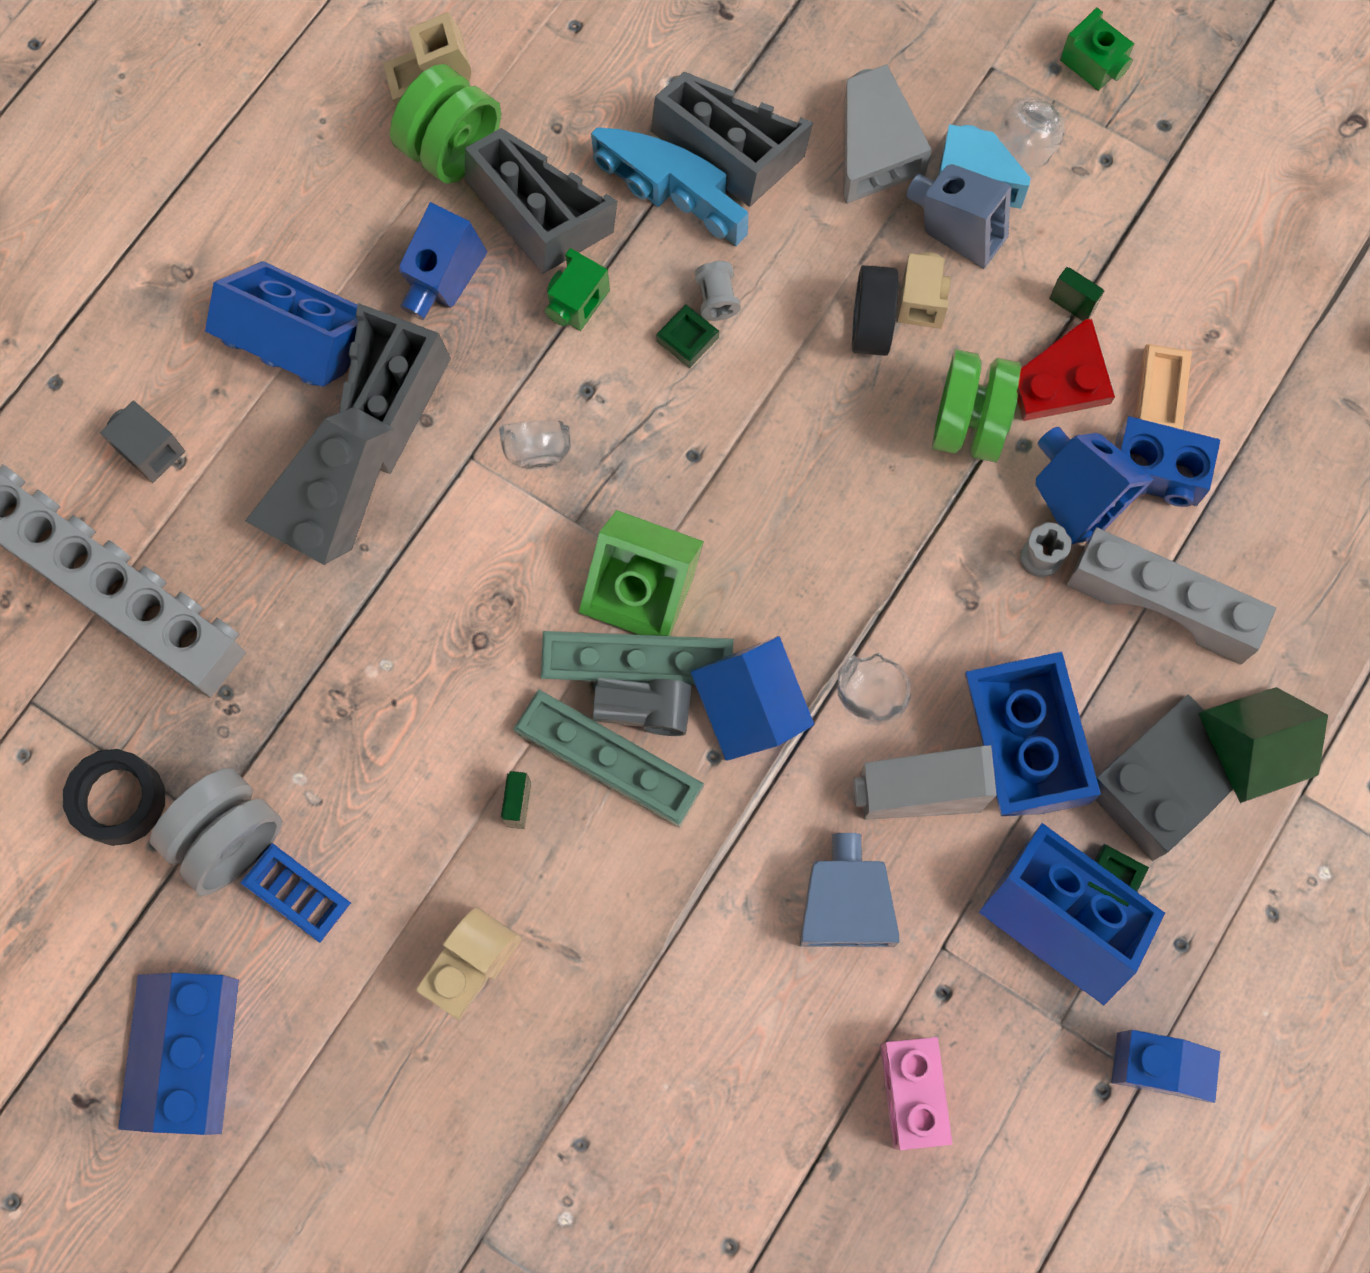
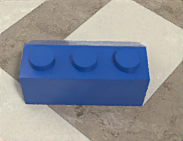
(284, 322)
(1034, 735)
(1066, 922)
(179, 1054)

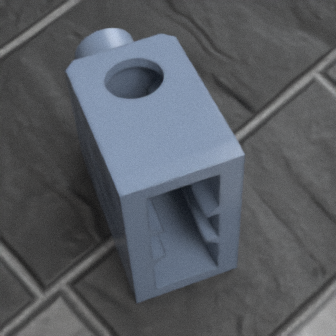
(964, 211)
(848, 900)

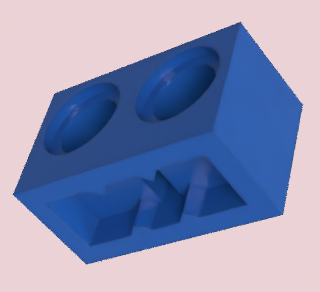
(1164, 450)

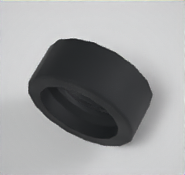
(875, 310)
(88, 772)

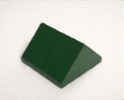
(1266, 741)

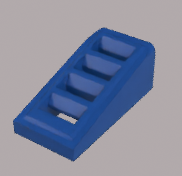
(265, 865)

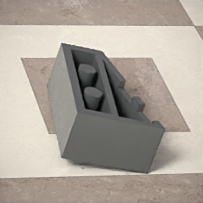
(734, 136)
(535, 200)
(393, 374)
(326, 487)

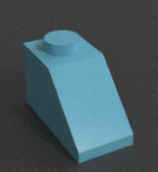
(986, 155)

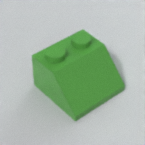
(639, 575)

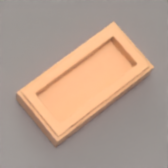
(1163, 385)

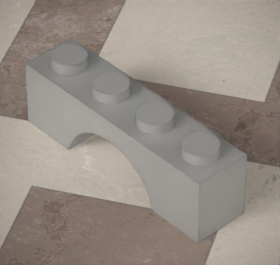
(1213, 612)

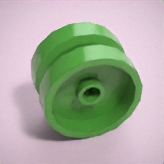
(440, 119)
(982, 407)

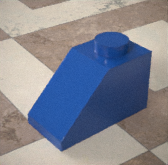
(1166, 1065)

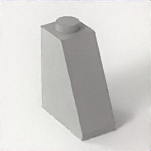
(879, 135)
(927, 784)

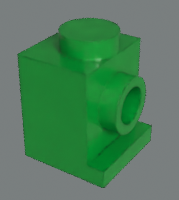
(1097, 51)
(576, 291)

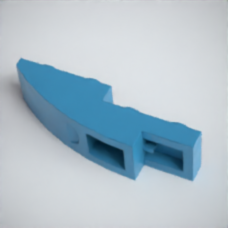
(661, 170)

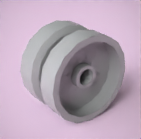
(215, 831)

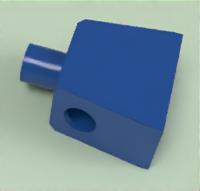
(439, 260)
(1087, 481)

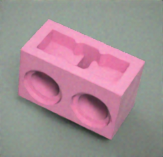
(916, 1094)

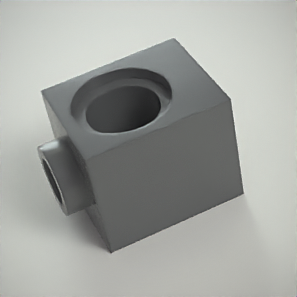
(142, 441)

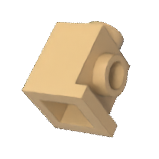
(924, 291)

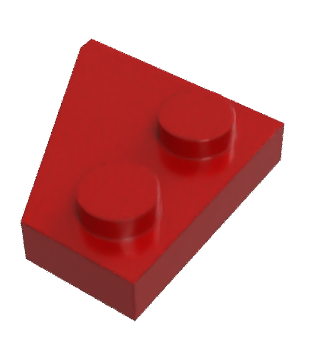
(1065, 376)

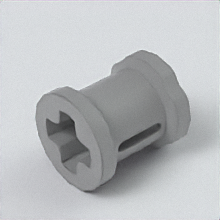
(717, 290)
(1032, 554)

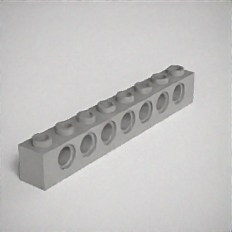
(202, 663)

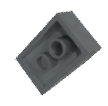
(1165, 781)

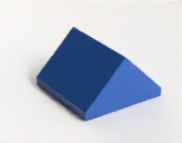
(752, 699)

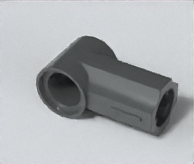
(656, 706)

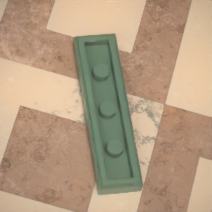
(627, 656)
(608, 758)

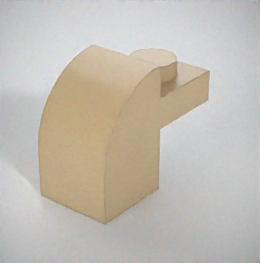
(434, 43)
(470, 956)

